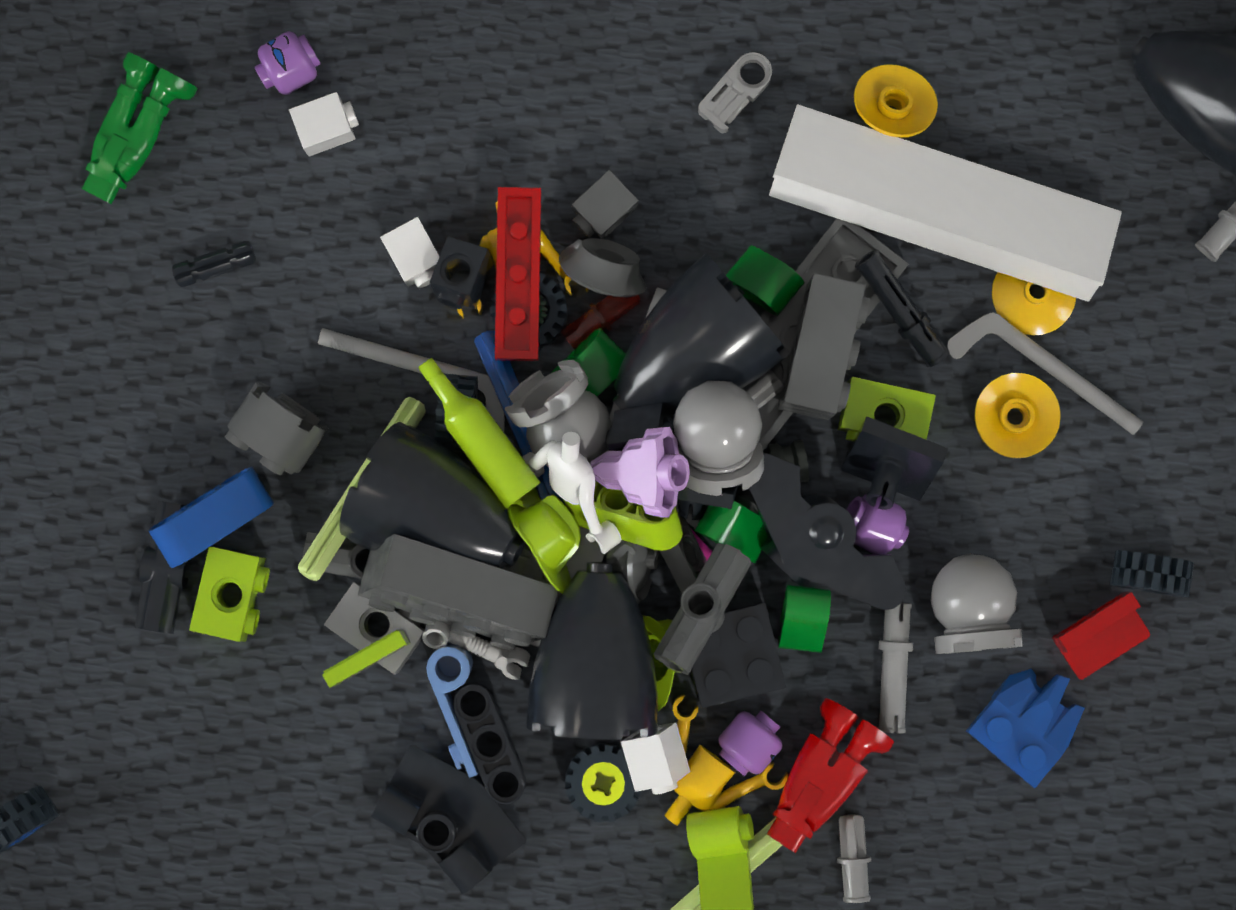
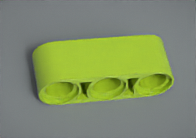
(631, 520)

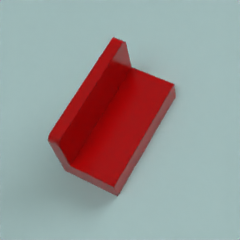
(1102, 635)

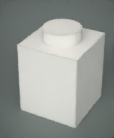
(324, 123)
(412, 252)
(656, 760)

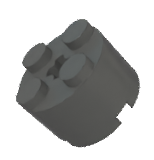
(276, 430)

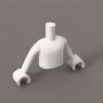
(574, 482)

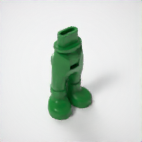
(123, 149)

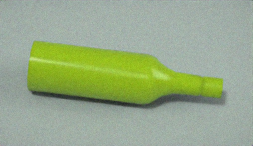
(481, 439)

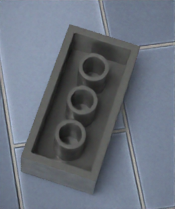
(457, 592)

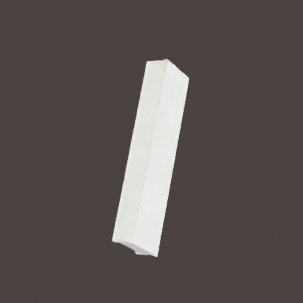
(945, 203)

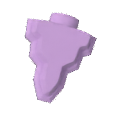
(646, 471)

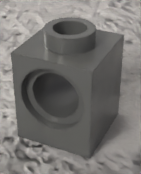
(603, 207)

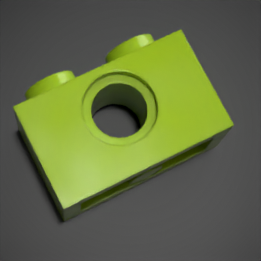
(911, 407)
(211, 613)

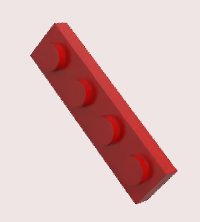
(518, 274)

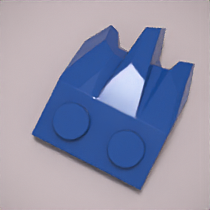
(1027, 725)

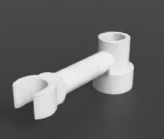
(440, 634)

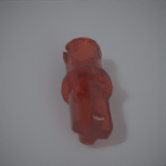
(598, 316)

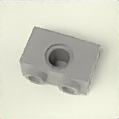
(351, 623)

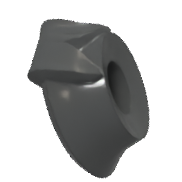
(603, 267)
(635, 565)

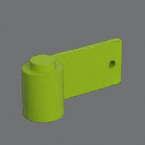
(722, 854)

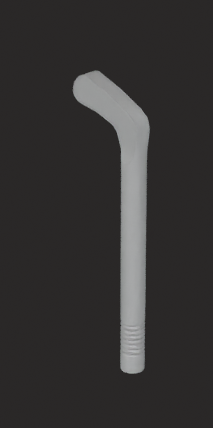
(997, 325)
(410, 362)

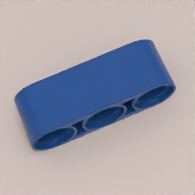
(211, 517)

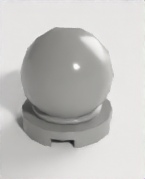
(560, 405)
(719, 437)
(974, 604)

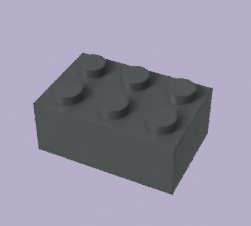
(824, 347)

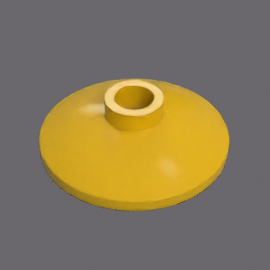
(898, 88)
(1028, 314)
(1033, 400)

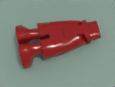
(824, 776)

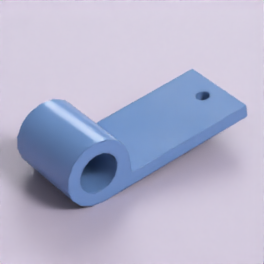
(447, 671)

